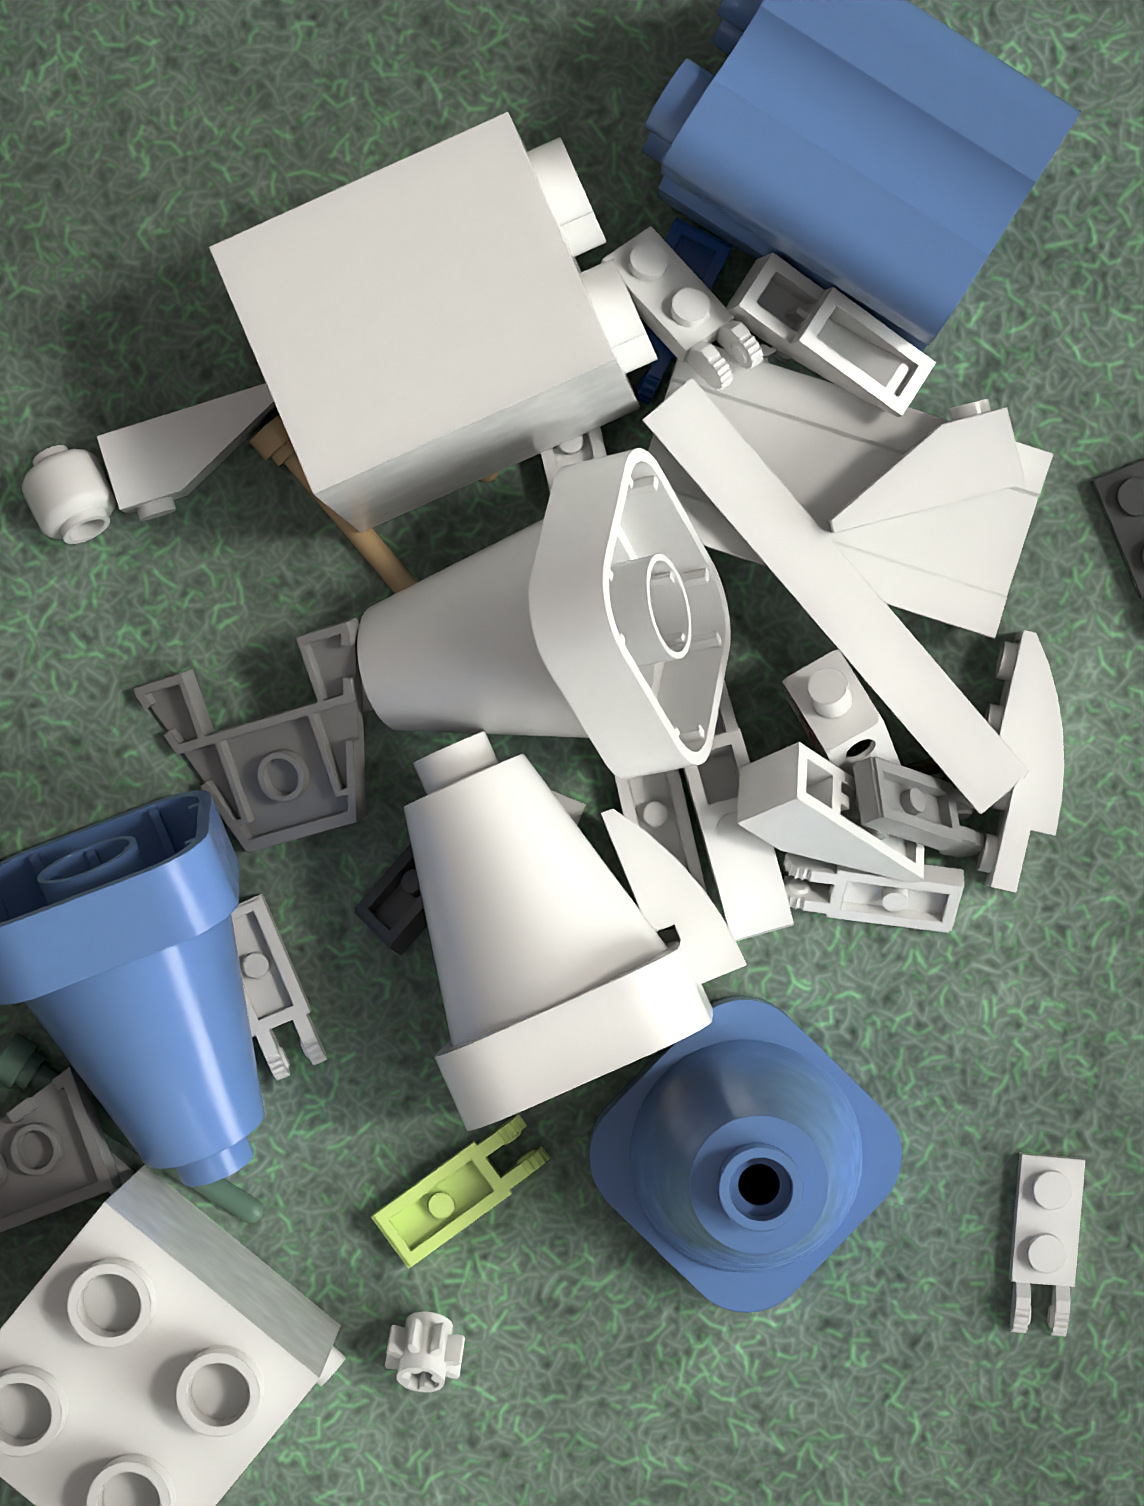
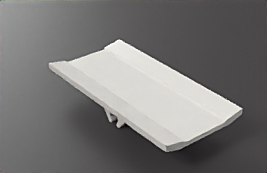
(827, 449)

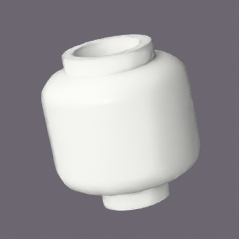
(69, 494)

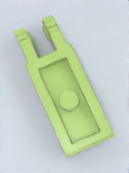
(454, 1195)

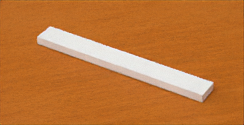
(836, 596)

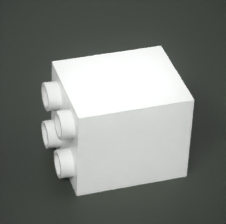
(436, 321)
(151, 1359)

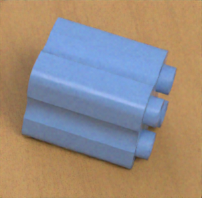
(856, 149)

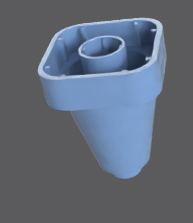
(138, 977)
(734, 1099)

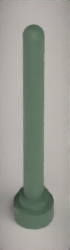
(25, 1068)

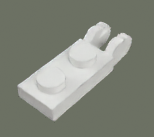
(683, 309)
(874, 897)
(271, 986)
(1045, 1236)

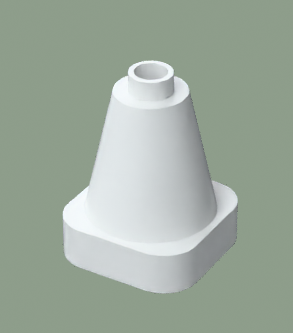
(569, 628)
(534, 940)

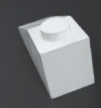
(176, 451)
(948, 465)
(811, 811)

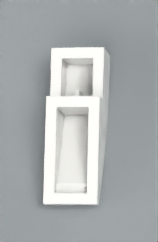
(829, 335)
(673, 897)

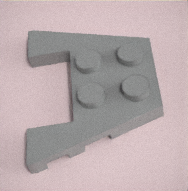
(286, 769)

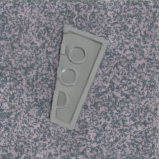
(52, 1153)

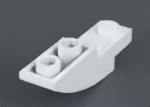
(1033, 729)
(740, 861)

